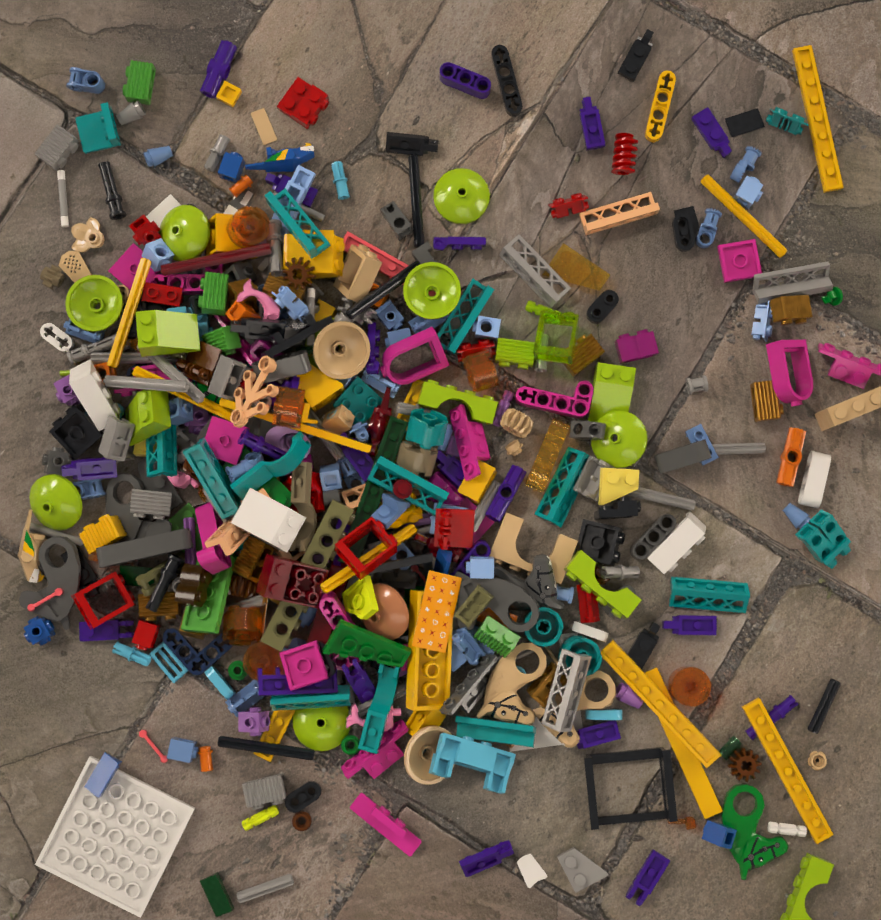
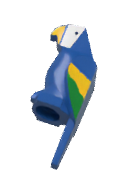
(284, 160)

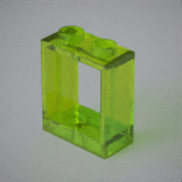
(556, 354)

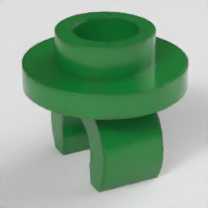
(833, 297)

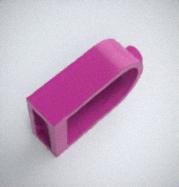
(428, 335)
(801, 368)

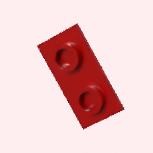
(561, 206)
(162, 294)
(468, 348)
(587, 606)

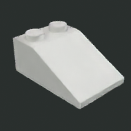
(268, 520)

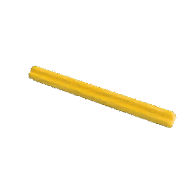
(744, 216)
(129, 313)
(206, 404)
(346, 573)

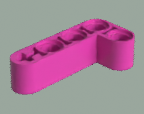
(186, 280)
(552, 398)
(210, 558)
(337, 609)

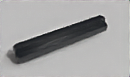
(824, 706)

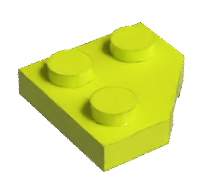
(361, 599)

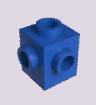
(46, 631)

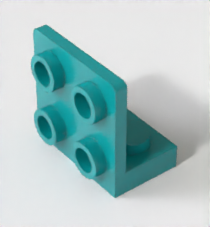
(98, 130)

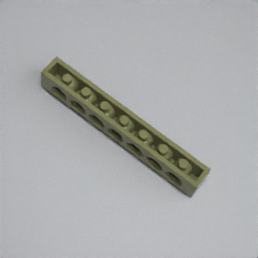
(336, 510)

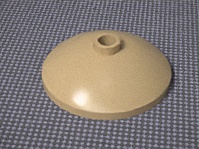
(352, 354)
(415, 761)

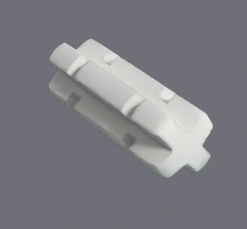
(787, 829)

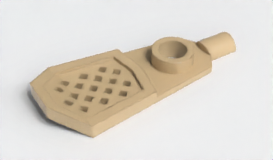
(84, 271)

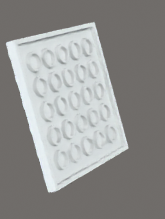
(116, 841)

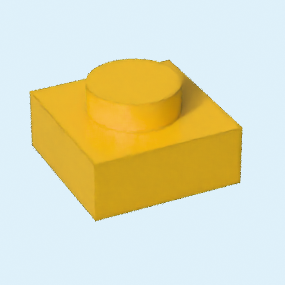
(228, 94)

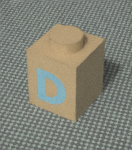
(338, 420)

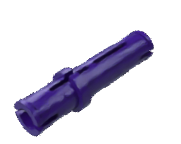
(778, 712)

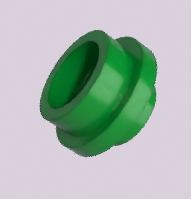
(232, 674)
(350, 751)

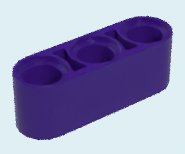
(459, 73)
(471, 552)

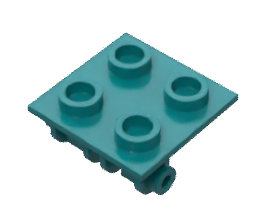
(795, 126)
(359, 400)

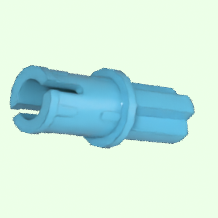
(340, 180)
(131, 654)

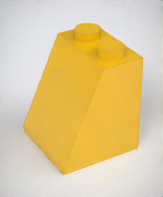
(219, 238)
(326, 264)
(319, 388)

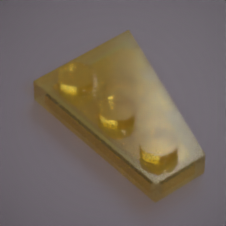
(577, 269)

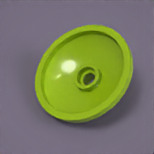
(457, 207)
(192, 233)
(436, 278)
(88, 293)
(630, 442)
(62, 499)
(321, 737)

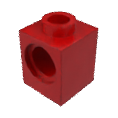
(145, 634)

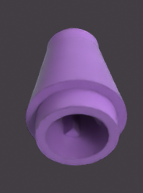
(628, 696)

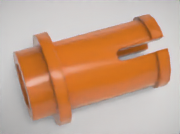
(241, 185)
(205, 758)

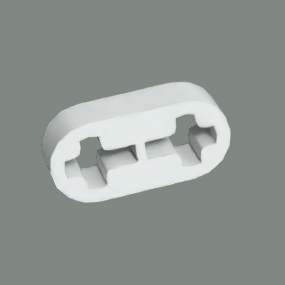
(59, 334)
(590, 631)

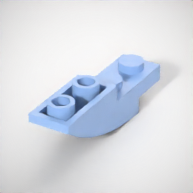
(298, 188)

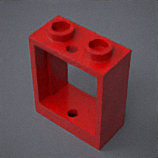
(343, 551)
(85, 608)

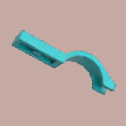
(265, 471)
(379, 709)

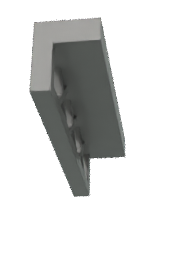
(532, 277)
(791, 286)
(572, 692)

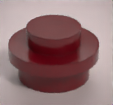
(402, 489)

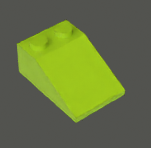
(166, 332)
(611, 390)
(149, 413)

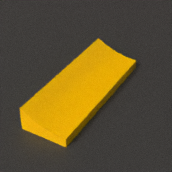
(426, 669)

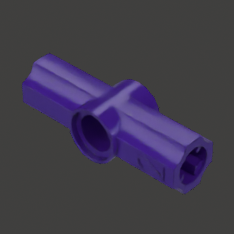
(218, 69)
(511, 483)

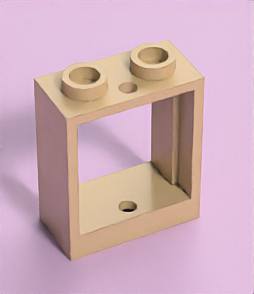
(358, 273)

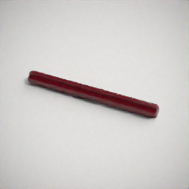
(216, 259)

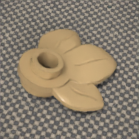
(85, 234)

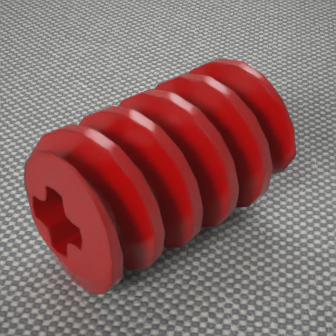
(623, 154)

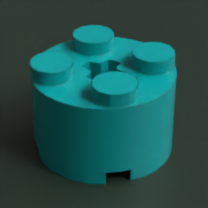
(426, 428)
(553, 629)
(582, 645)

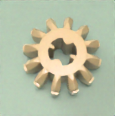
(516, 423)

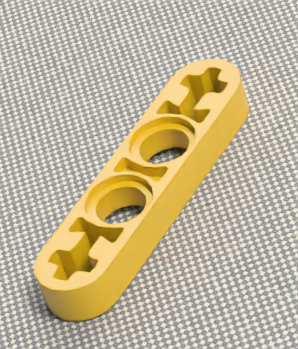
(660, 106)

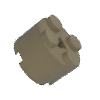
(416, 459)

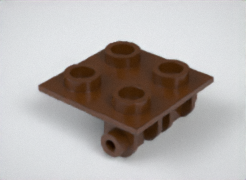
(200, 364)

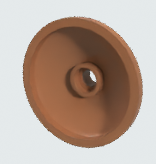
(393, 614)

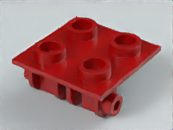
(454, 528)

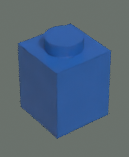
(231, 167)
(719, 834)

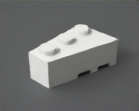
(93, 394)
(678, 543)

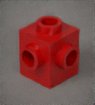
(144, 230)

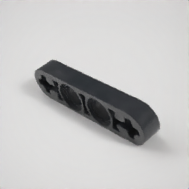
(506, 80)

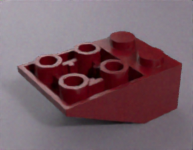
(291, 581)

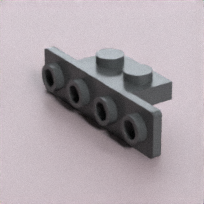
(471, 689)

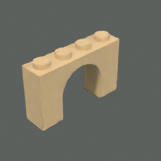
(849, 409)
(505, 548)

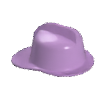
(282, 438)

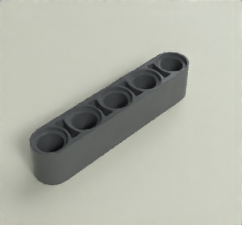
(144, 548)

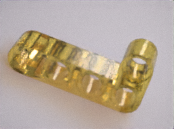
(547, 455)

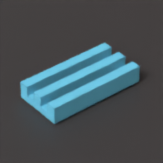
(179, 674)

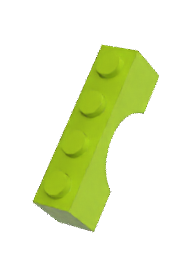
(481, 409)
(582, 569)
(812, 873)

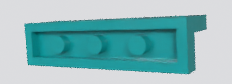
(294, 226)
(470, 318)
(164, 454)
(212, 478)
(417, 482)
(563, 502)
(710, 591)
(292, 702)
(496, 731)

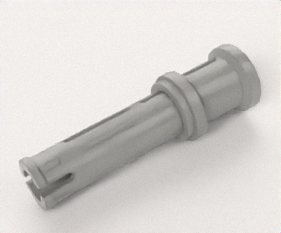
(275, 240)
(84, 352)

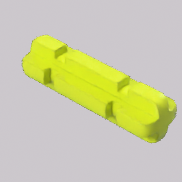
(260, 817)

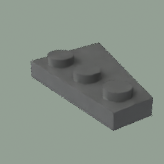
(158, 483)

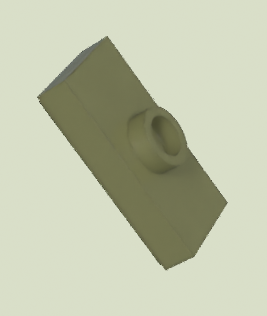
(473, 605)

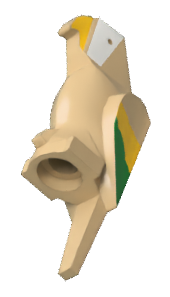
(29, 552)

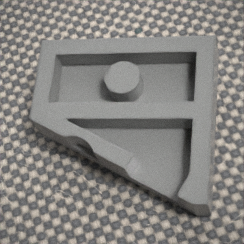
(580, 869)

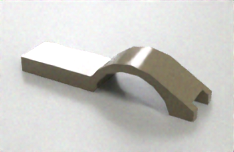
(301, 499)

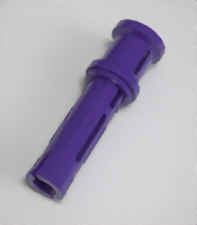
(259, 444)

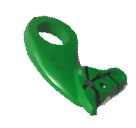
(749, 848)

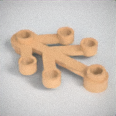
(242, 413)

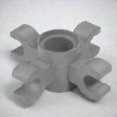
(364, 318)

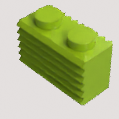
(514, 353)

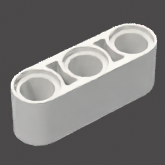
(814, 479)

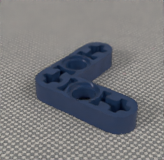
(188, 661)

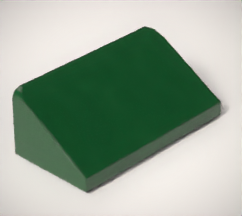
(130, 574)
(217, 894)

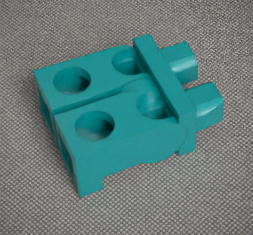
(824, 538)

